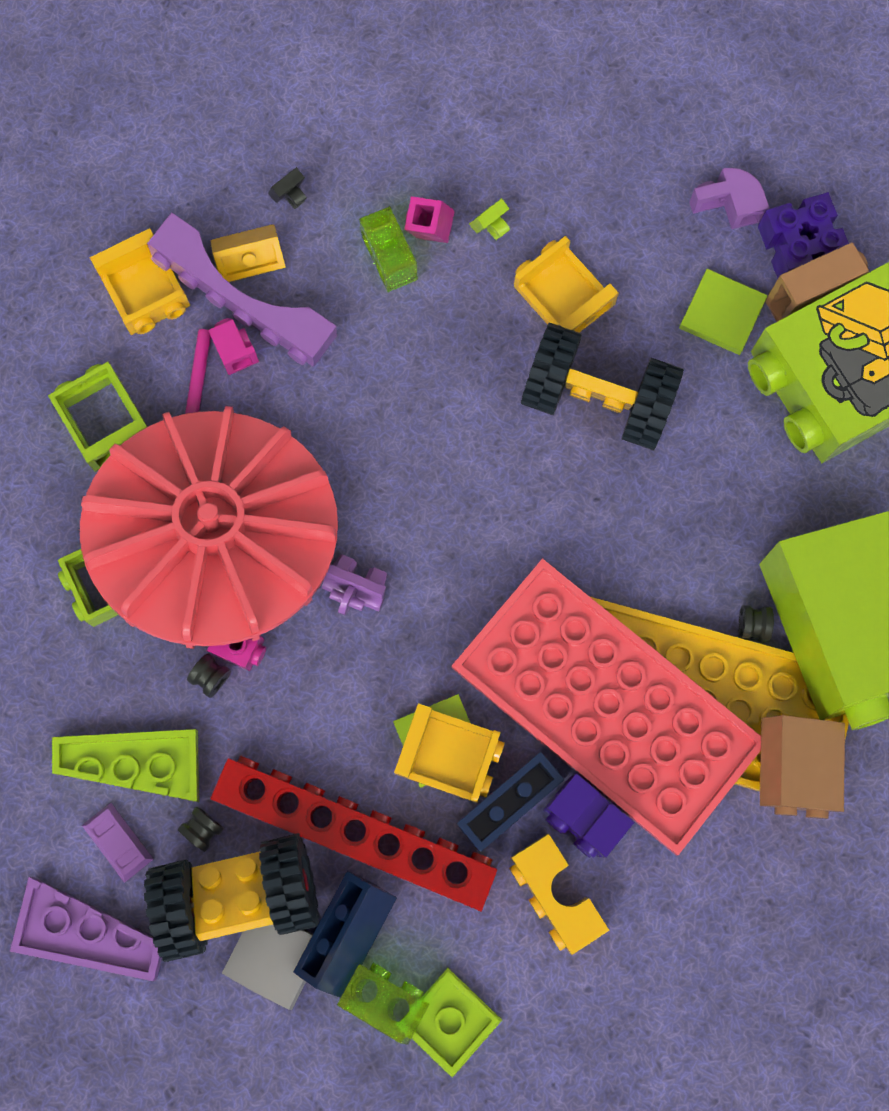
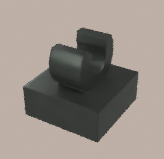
(288, 188)

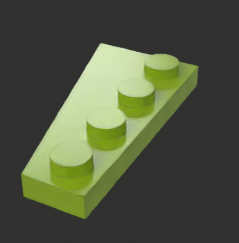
(140, 761)

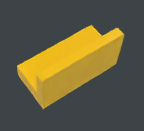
(248, 253)

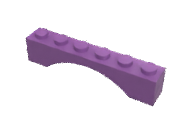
(297, 329)

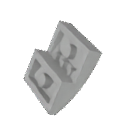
(267, 962)

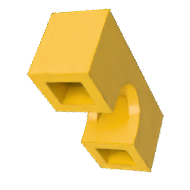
(573, 924)

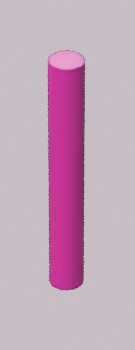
(198, 371)

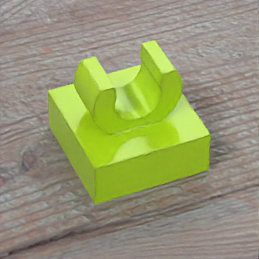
(491, 220)

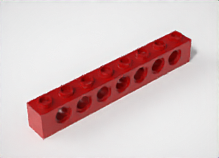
(232, 792)

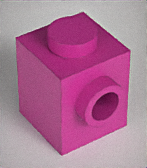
(429, 219)
(242, 653)

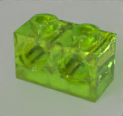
(388, 249)
(379, 1011)

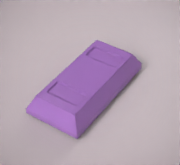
(117, 842)

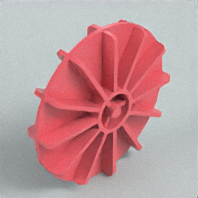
(208, 528)

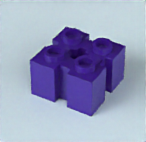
(801, 233)
(587, 817)

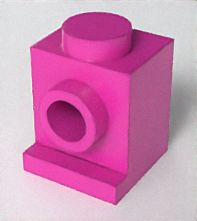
(233, 346)

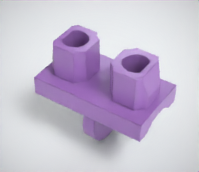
(353, 589)

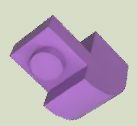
(737, 192)

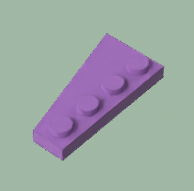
(76, 933)

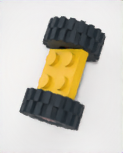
(553, 370)
(230, 897)

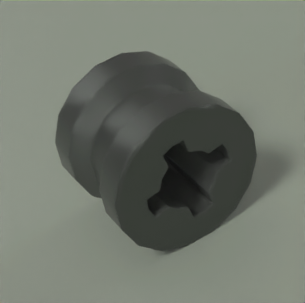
(756, 623)
(208, 675)
(200, 829)

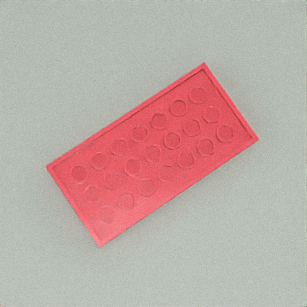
(609, 706)

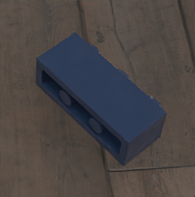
(510, 802)
(344, 934)

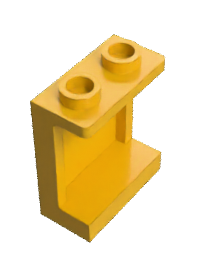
(138, 286)
(563, 288)
(449, 754)

